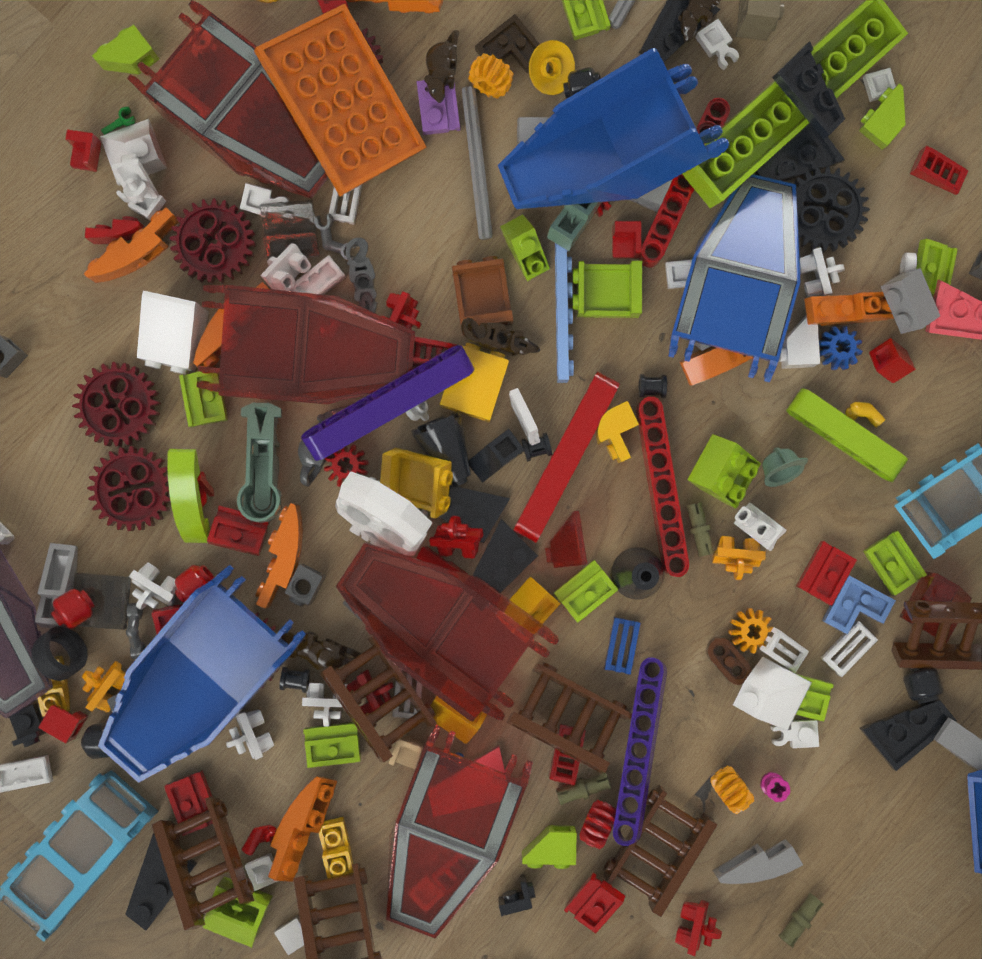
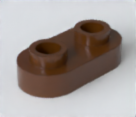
(728, 660)

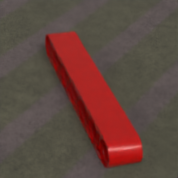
(678, 194)
(566, 457)
(664, 473)

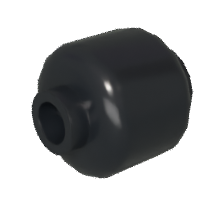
(579, 80)
(923, 685)
(91, 740)

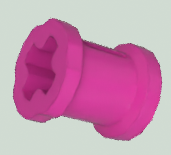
(782, 790)

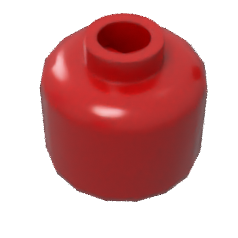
(190, 580)
(72, 608)

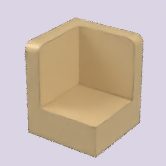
(407, 751)

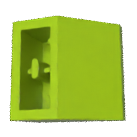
(724, 470)
(238, 920)

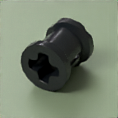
(652, 386)
(538, 449)
(294, 679)

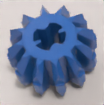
(849, 350)

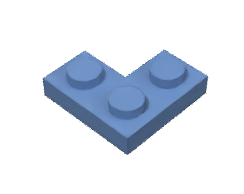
(857, 598)

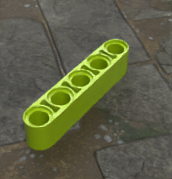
(847, 435)

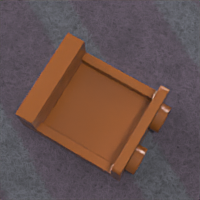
(482, 291)

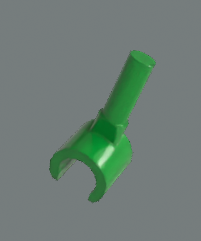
(124, 111)

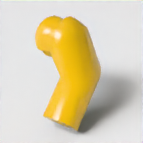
(867, 410)

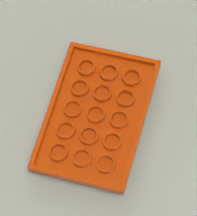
(340, 99)

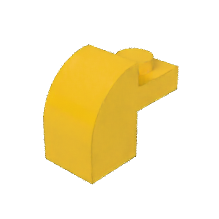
(612, 424)

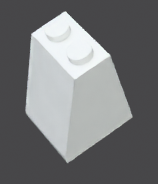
(170, 331)

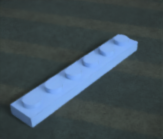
(564, 315)

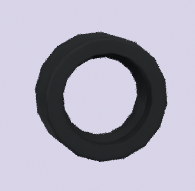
(48, 664)

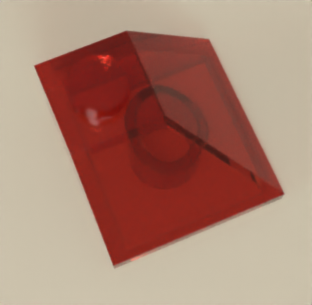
(567, 543)
(939, 589)

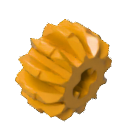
(490, 76)
(760, 632)
(732, 789)

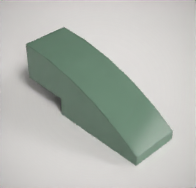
(571, 223)

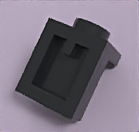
(26, 725)
(515, 901)

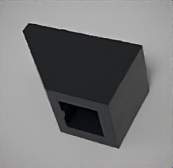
(496, 455)

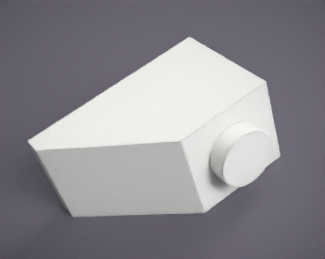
(801, 347)

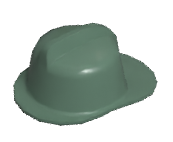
(782, 467)

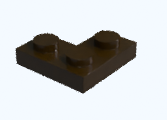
(508, 39)

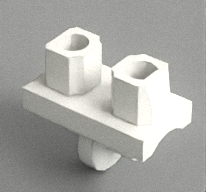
(134, 179)
(816, 263)
(285, 268)
(759, 526)
(144, 580)
(315, 697)
(256, 745)

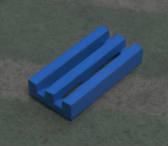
(632, 647)

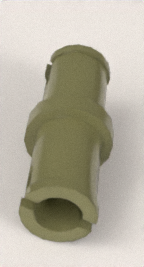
(700, 529)
(583, 788)
(801, 920)

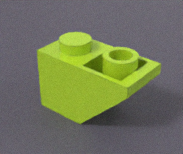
(126, 52)
(887, 120)
(525, 247)
(552, 847)

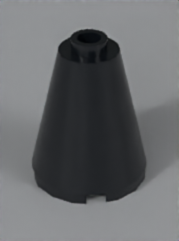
(446, 440)
(628, 569)

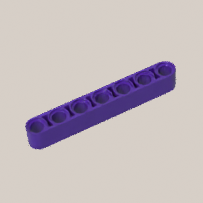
(388, 402)
(632, 762)

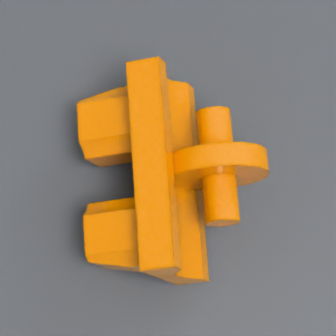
(738, 560)
(99, 695)

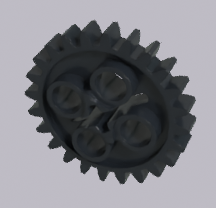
(830, 187)

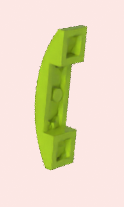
(185, 495)

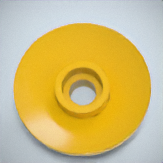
(560, 63)

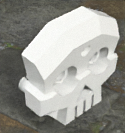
(382, 515)

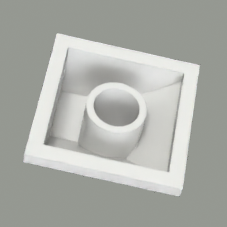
(135, 139)
(772, 694)

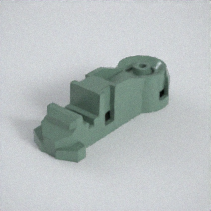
(262, 465)

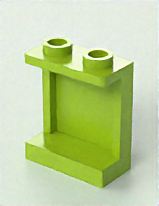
(608, 290)

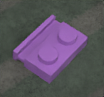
(438, 116)

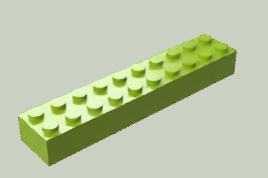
(774, 119)

